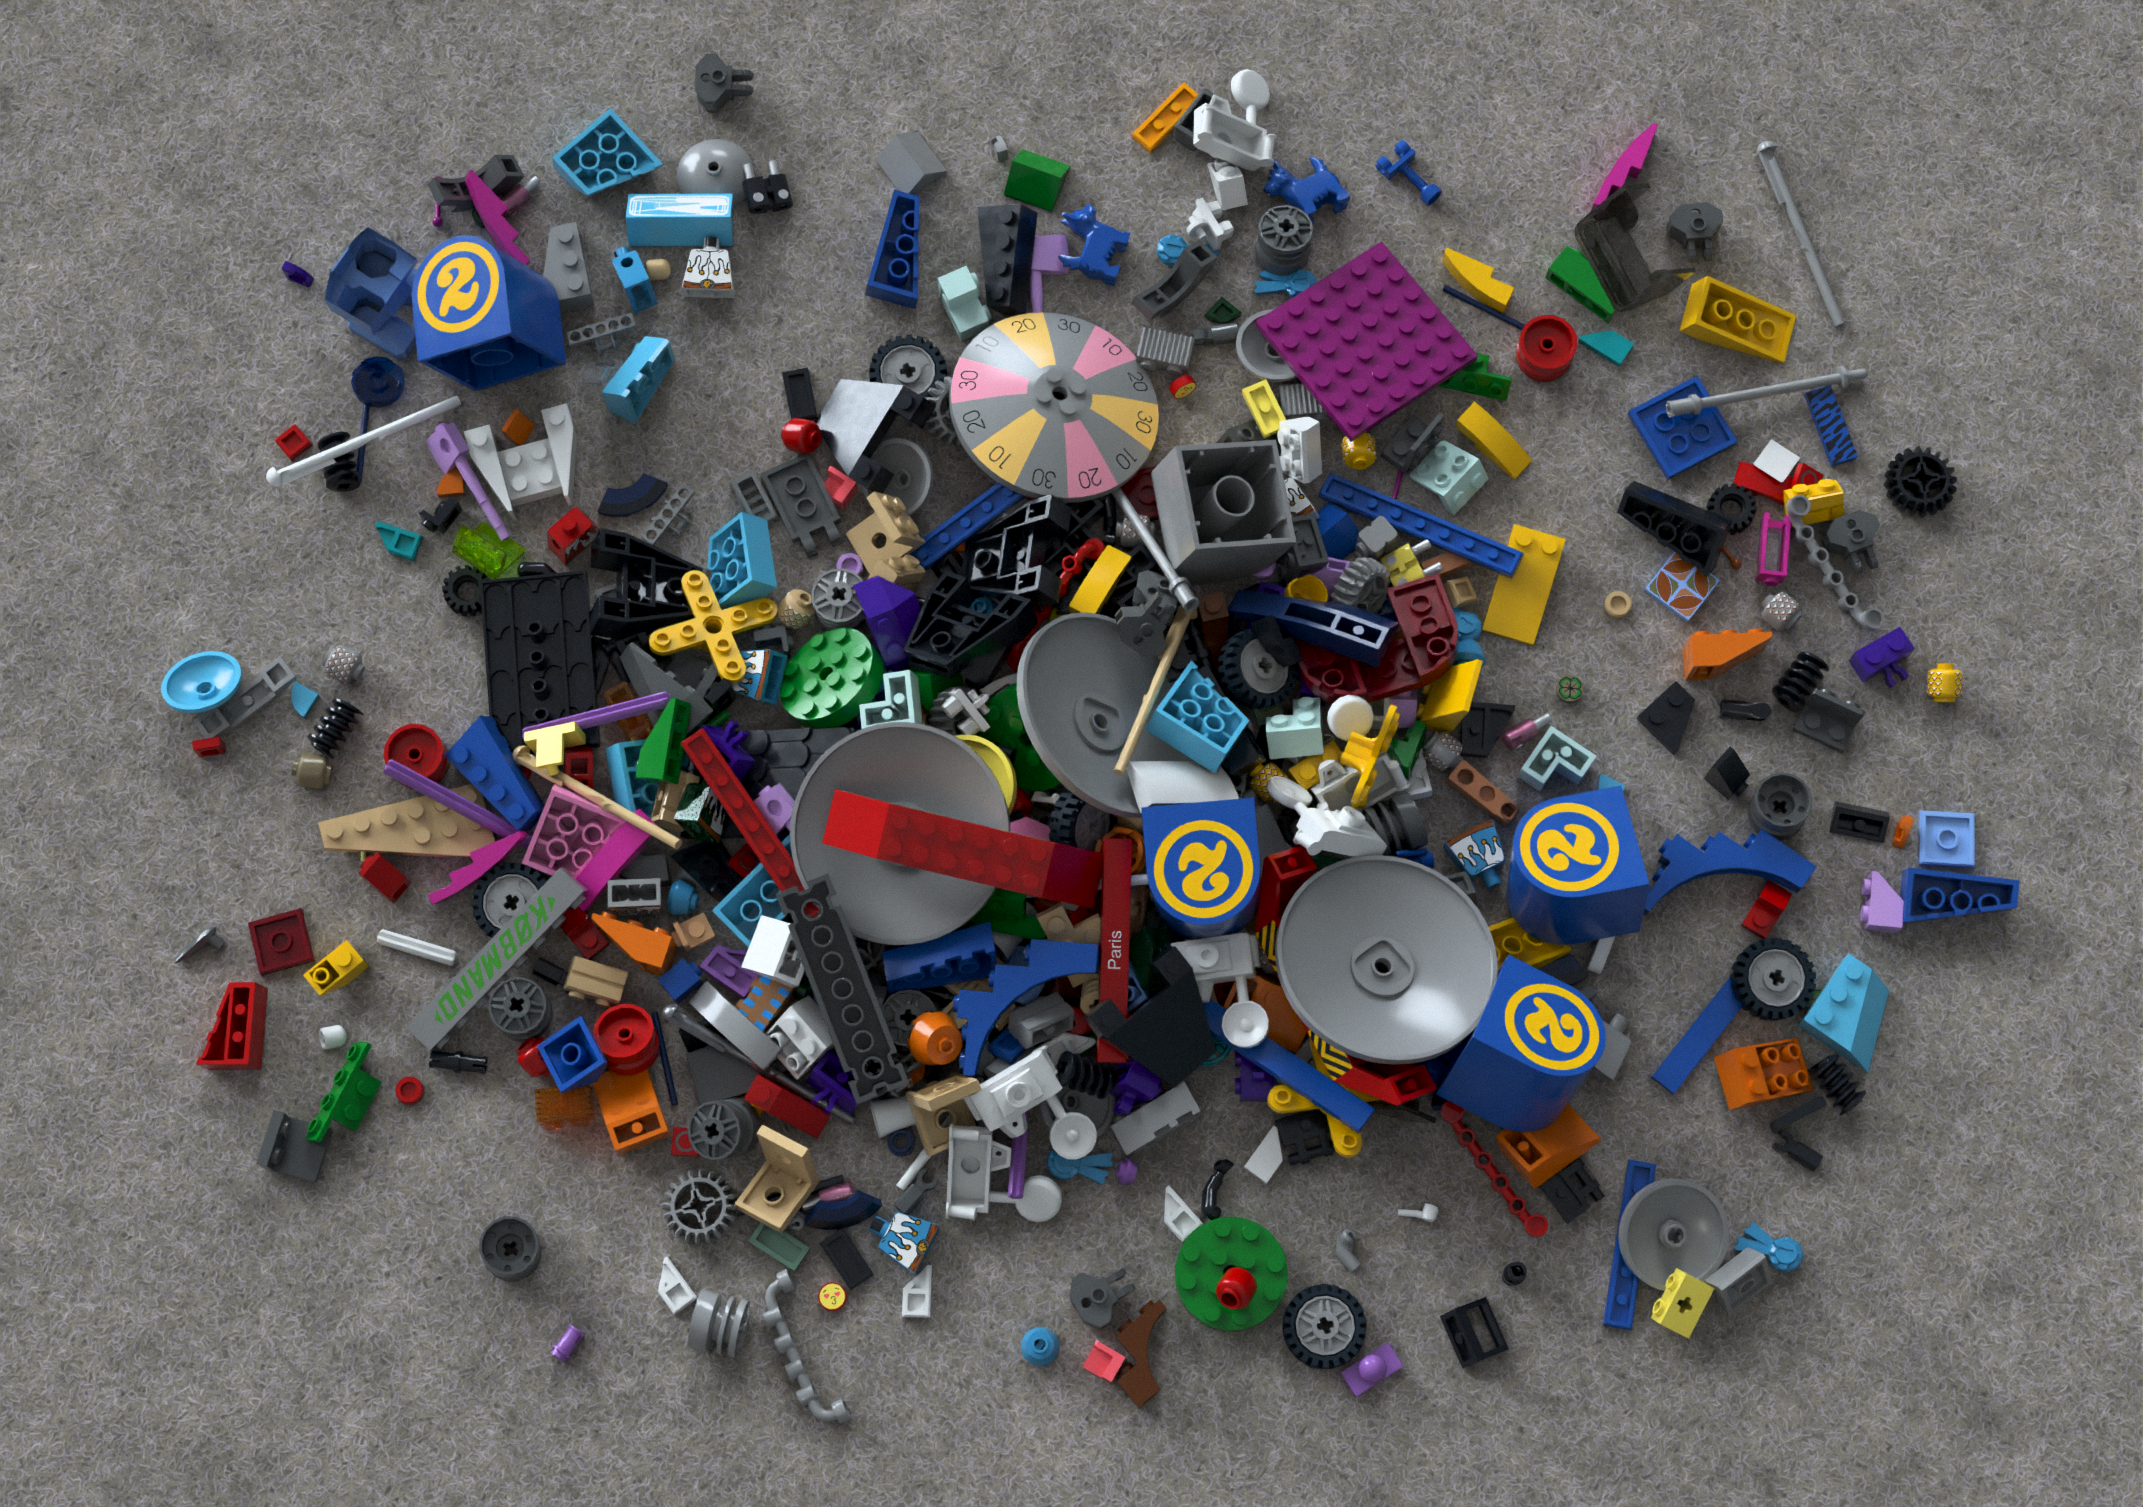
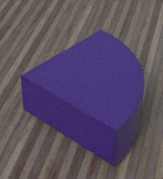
(297, 274)

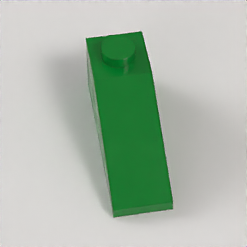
(1577, 278)
(662, 752)

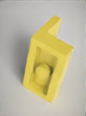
(1264, 407)

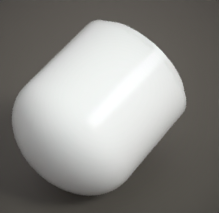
(334, 1037)

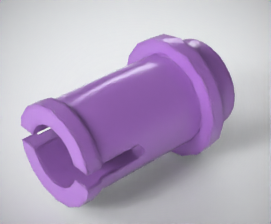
(567, 1344)

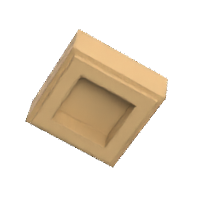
(1460, 592)

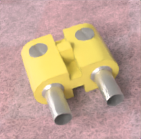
(1405, 566)

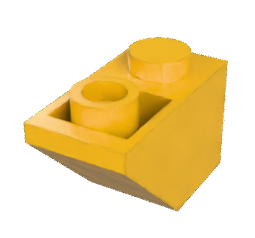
(336, 969)

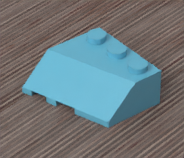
(604, 156)
(638, 378)
(741, 561)
(1198, 720)
(627, 789)
(1849, 1012)

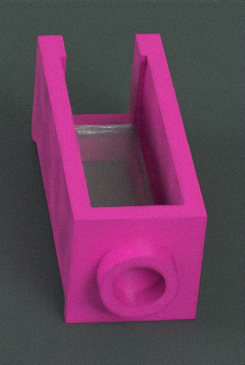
(1773, 550)

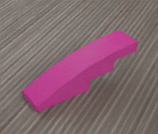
(1627, 165)
(491, 212)
(612, 859)
(483, 860)

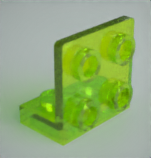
(485, 550)

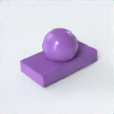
(1371, 1369)

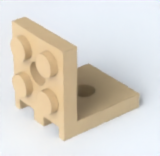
(887, 520)
(938, 1098)
(786, 1171)

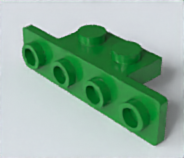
(1478, 381)
(1008, 916)
(349, 1096)

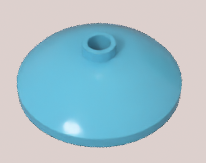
(201, 682)

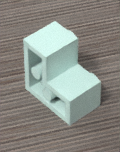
(960, 299)
(901, 701)
(1296, 733)
(1557, 754)

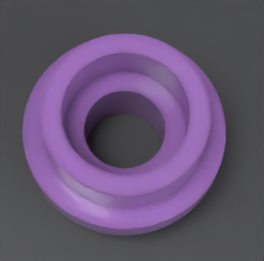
(1126, 1171)

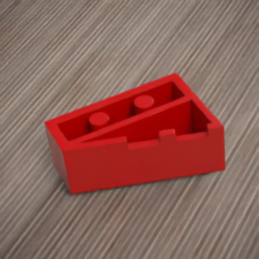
(239, 1029)

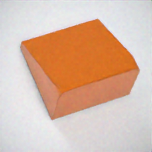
(517, 428)

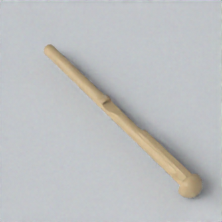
(1172, 643)
(522, 756)

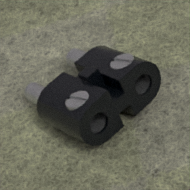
(768, 192)

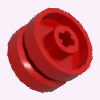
(1546, 348)
(414, 740)
(627, 1039)

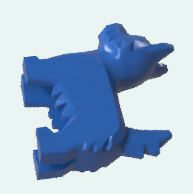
(1308, 192)
(1099, 245)

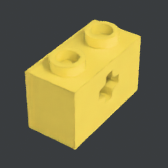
(1682, 1317)

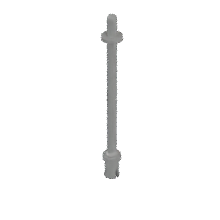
(1695, 404)
(1178, 585)

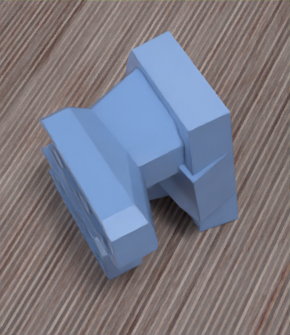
(377, 284)

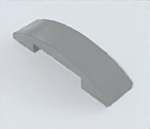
(248, 701)
(735, 1026)

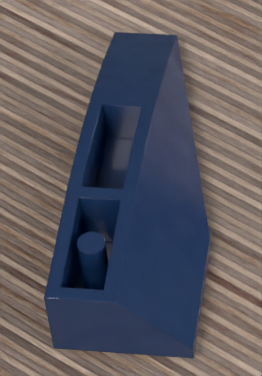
(1321, 623)

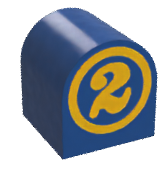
(484, 315)
(1203, 865)
(1577, 869)
(1526, 1052)

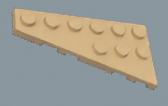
(409, 828)

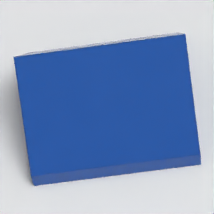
(1337, 531)
(573, 1056)

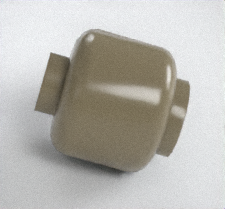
(312, 770)

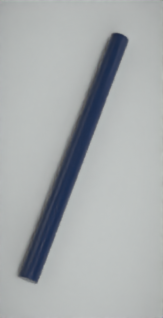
(1483, 307)
(361, 451)
(664, 1058)

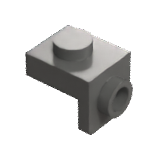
(771, 635)

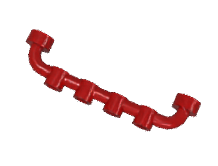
(1092, 550)
(1536, 1224)

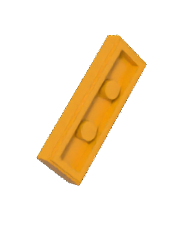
(1163, 119)

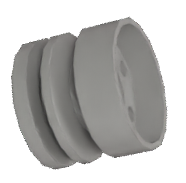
(833, 612)
(719, 1323)

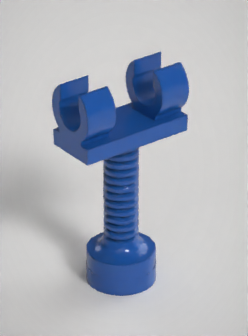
(1429, 194)

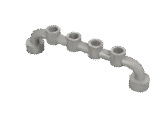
(1797, 508)
(786, 1344)

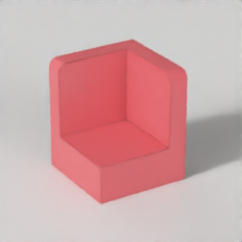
(840, 487)
(1104, 1362)

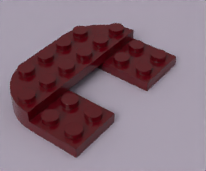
(1408, 663)

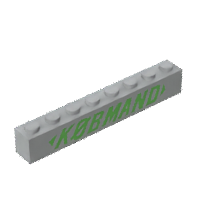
(497, 958)

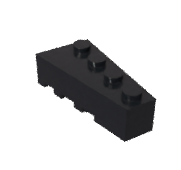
(1007, 255)
(1677, 524)
(1246, 751)

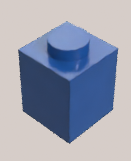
(681, 980)

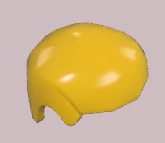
(1307, 588)

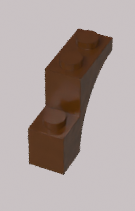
(1134, 1337)

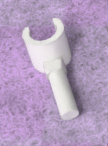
(1428, 1213)

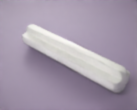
(416, 947)

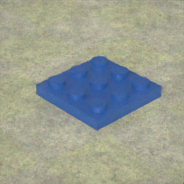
(1683, 439)

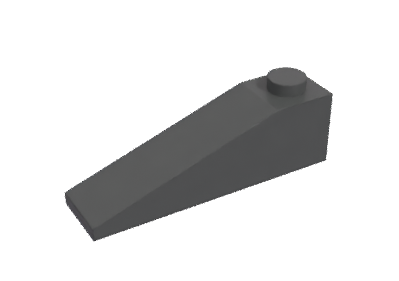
(650, 680)

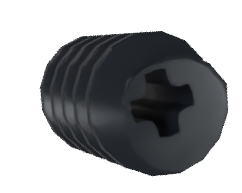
(340, 474)
(1797, 680)
(334, 727)
(1086, 1074)
(1838, 1083)

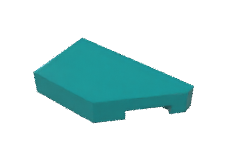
(1608, 345)
(399, 541)

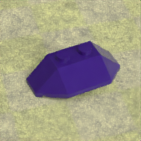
(890, 617)

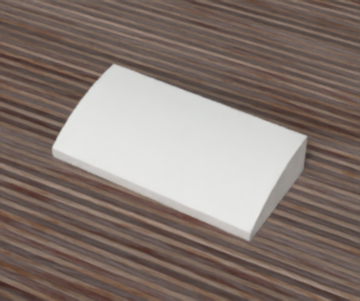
(1177, 783)

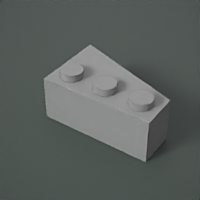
(567, 267)
(1155, 1120)

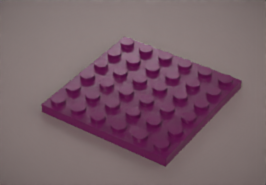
(1366, 341)

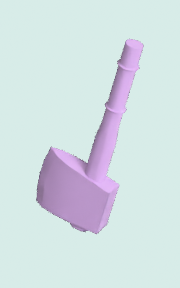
(1046, 262)
(449, 453)
(776, 807)

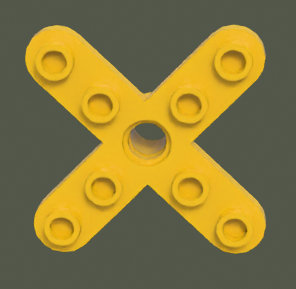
(709, 620)
(1364, 752)
(1286, 1100)

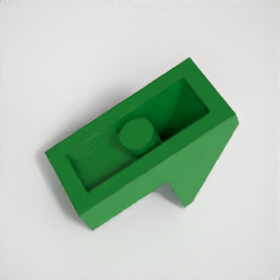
(1407, 751)

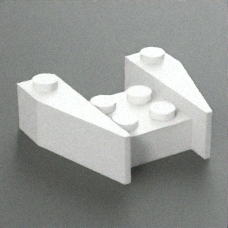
(530, 469)

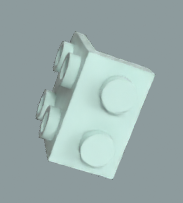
(1450, 475)

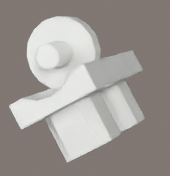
(1206, 226)
(974, 720)

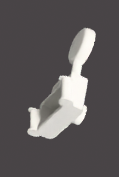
(1230, 136)
(1337, 788)
(1326, 830)
(1227, 960)
(1022, 1087)
(969, 1178)

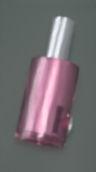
(519, 196)
(1524, 731)
(831, 1194)

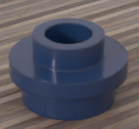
(894, 1136)

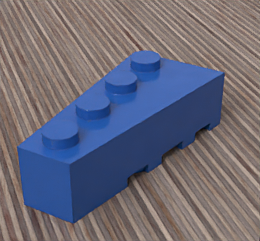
(896, 259)
(489, 765)
(1949, 895)
(943, 961)

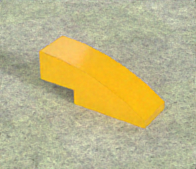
(1478, 280)
(1493, 440)
(1100, 581)

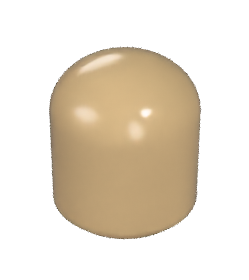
(658, 269)

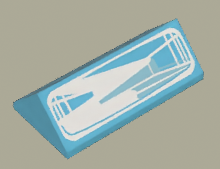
(679, 219)

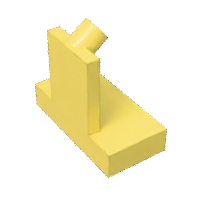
(550, 742)

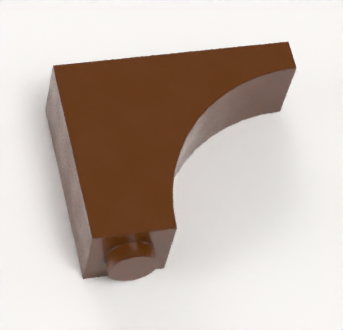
(1213, 620)

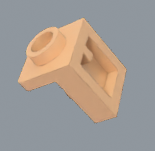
(693, 932)

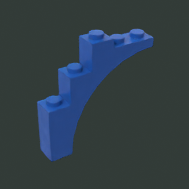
(1721, 855)
(983, 1009)

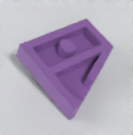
(725, 968)

